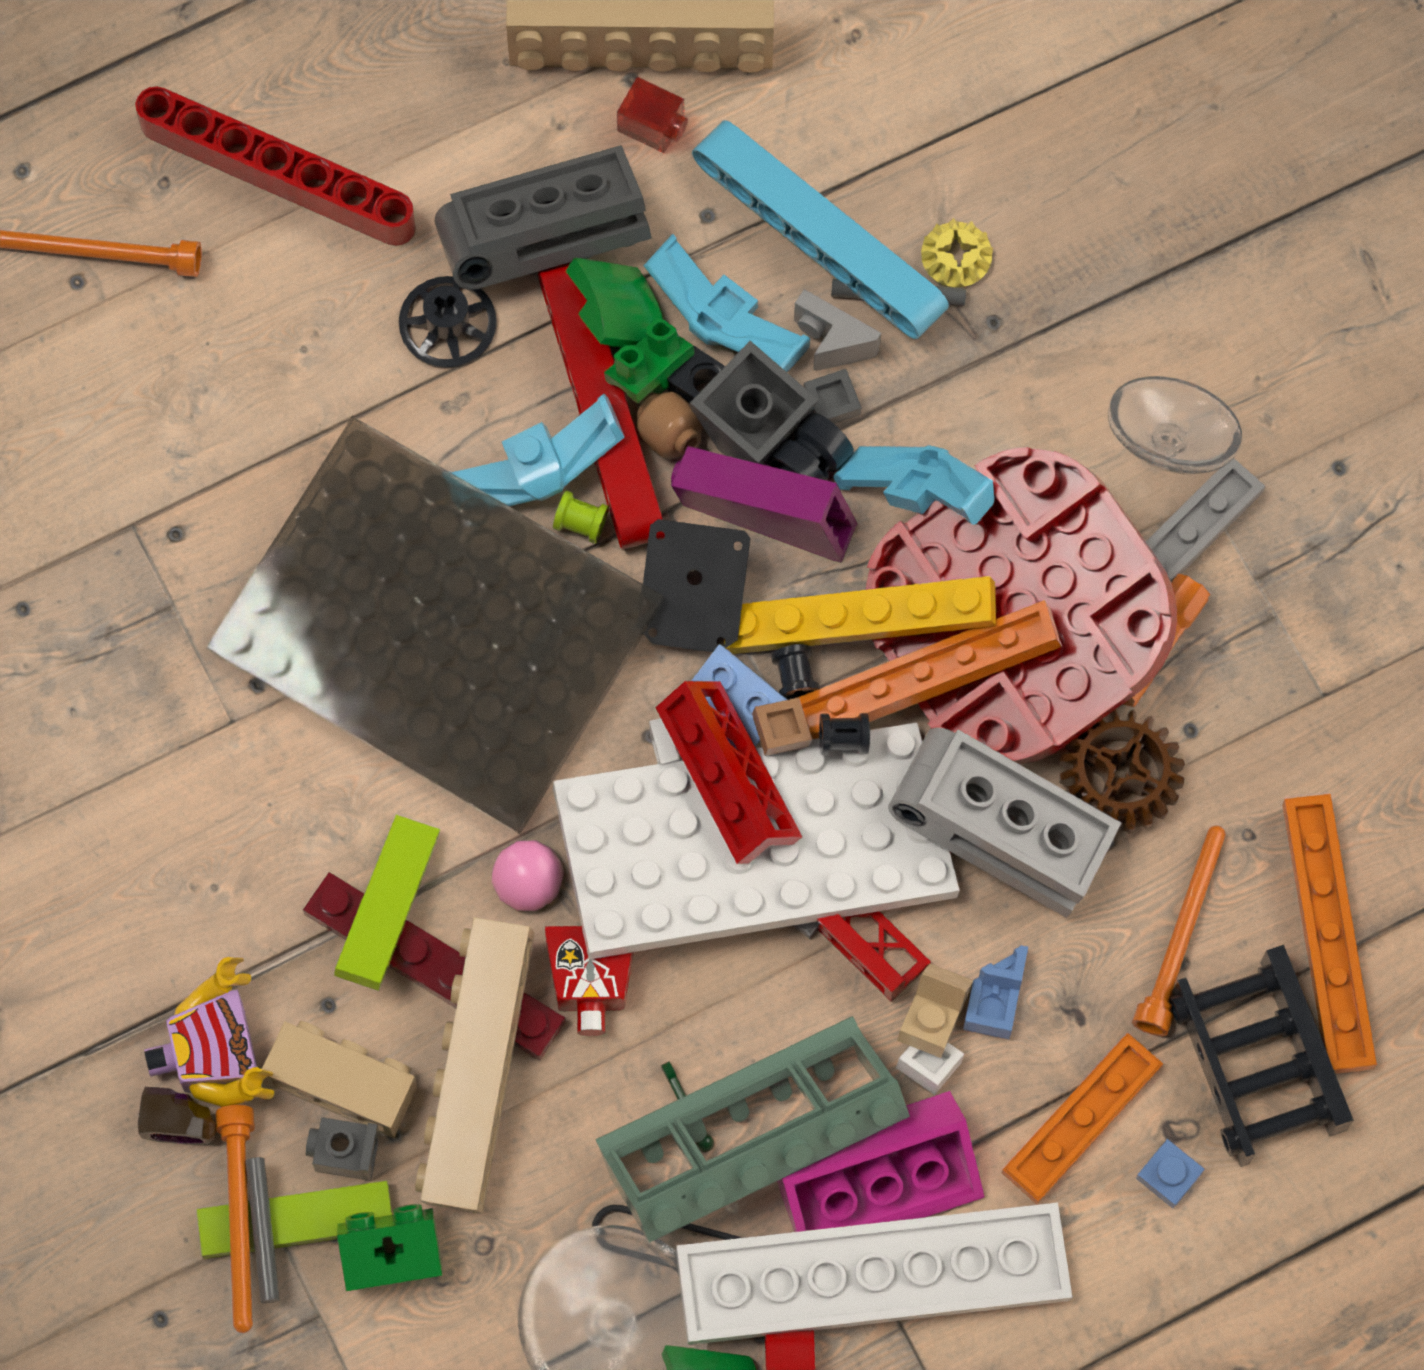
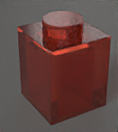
(652, 115)

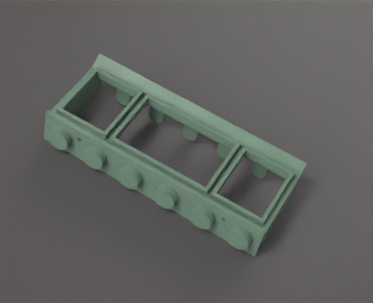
(767, 1157)

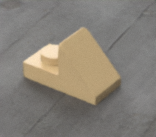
(934, 1010)

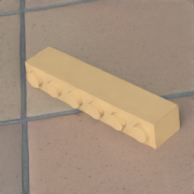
(476, 1065)

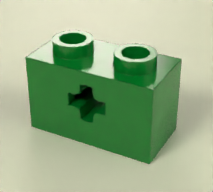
(366, 1260)

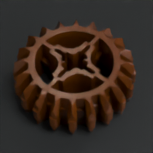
(1138, 778)

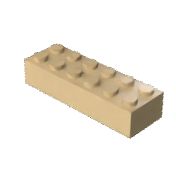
(641, 34)

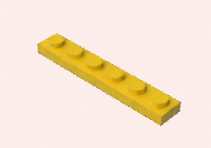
(866, 614)

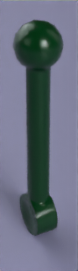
(708, 1142)

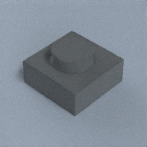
(835, 396)

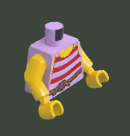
(212, 1043)

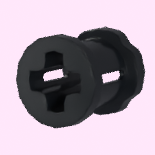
(794, 670)
(844, 734)

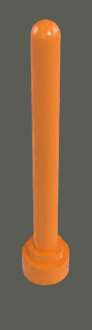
(180, 257)
(1155, 1013)
(235, 1126)

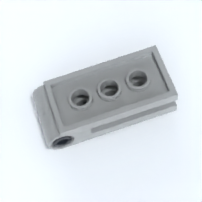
(1003, 819)

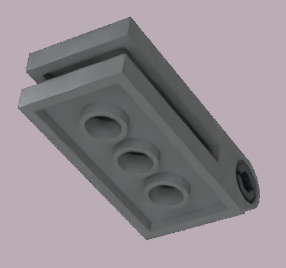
(542, 219)

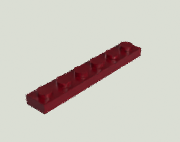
(428, 962)

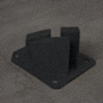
(702, 612)

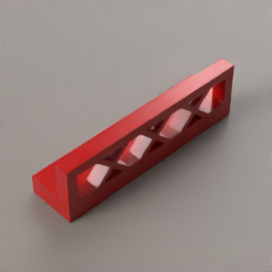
(722, 770)
(864, 954)

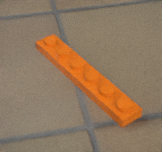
(936, 668)
(1329, 933)

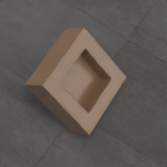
(781, 726)

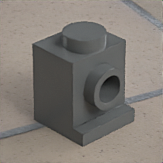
(353, 1162)

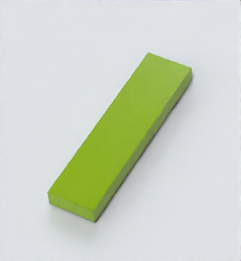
(386, 903)
(297, 1217)

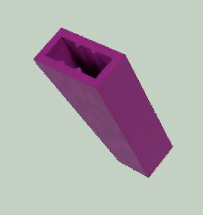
(766, 501)

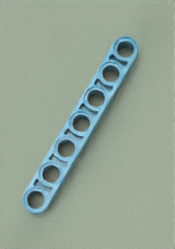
(820, 229)

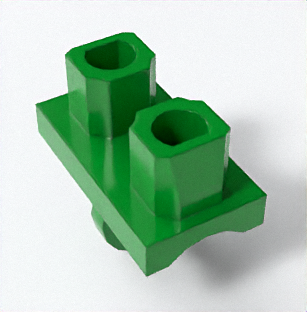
(648, 363)

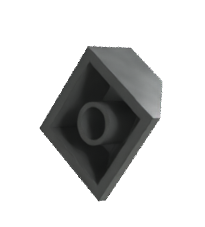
(752, 406)

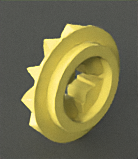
(942, 265)

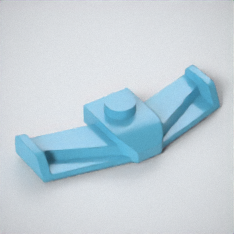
(720, 311)
(543, 464)
(919, 477)

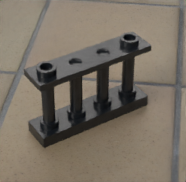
(1292, 1021)

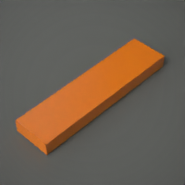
(1082, 1118)

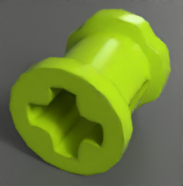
(580, 517)

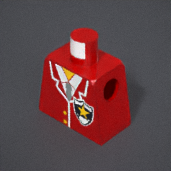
(586, 983)

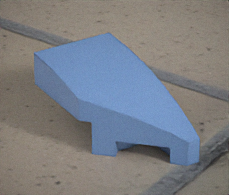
(996, 996)

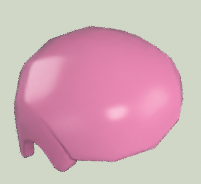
(527, 875)

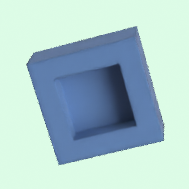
(1170, 1173)

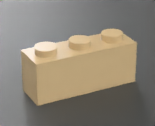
(340, 1077)

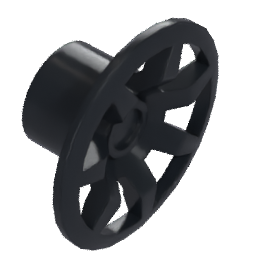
(446, 318)

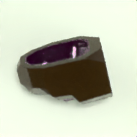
(174, 1118)

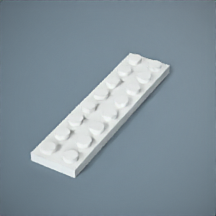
(873, 1273)

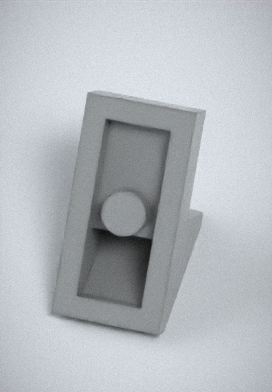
(844, 336)

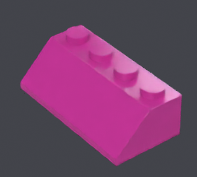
(891, 1175)

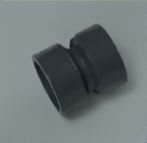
(816, 449)

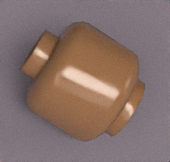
(668, 425)

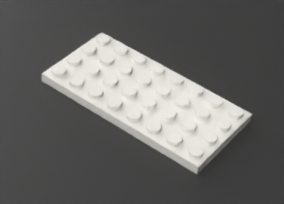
(661, 875)

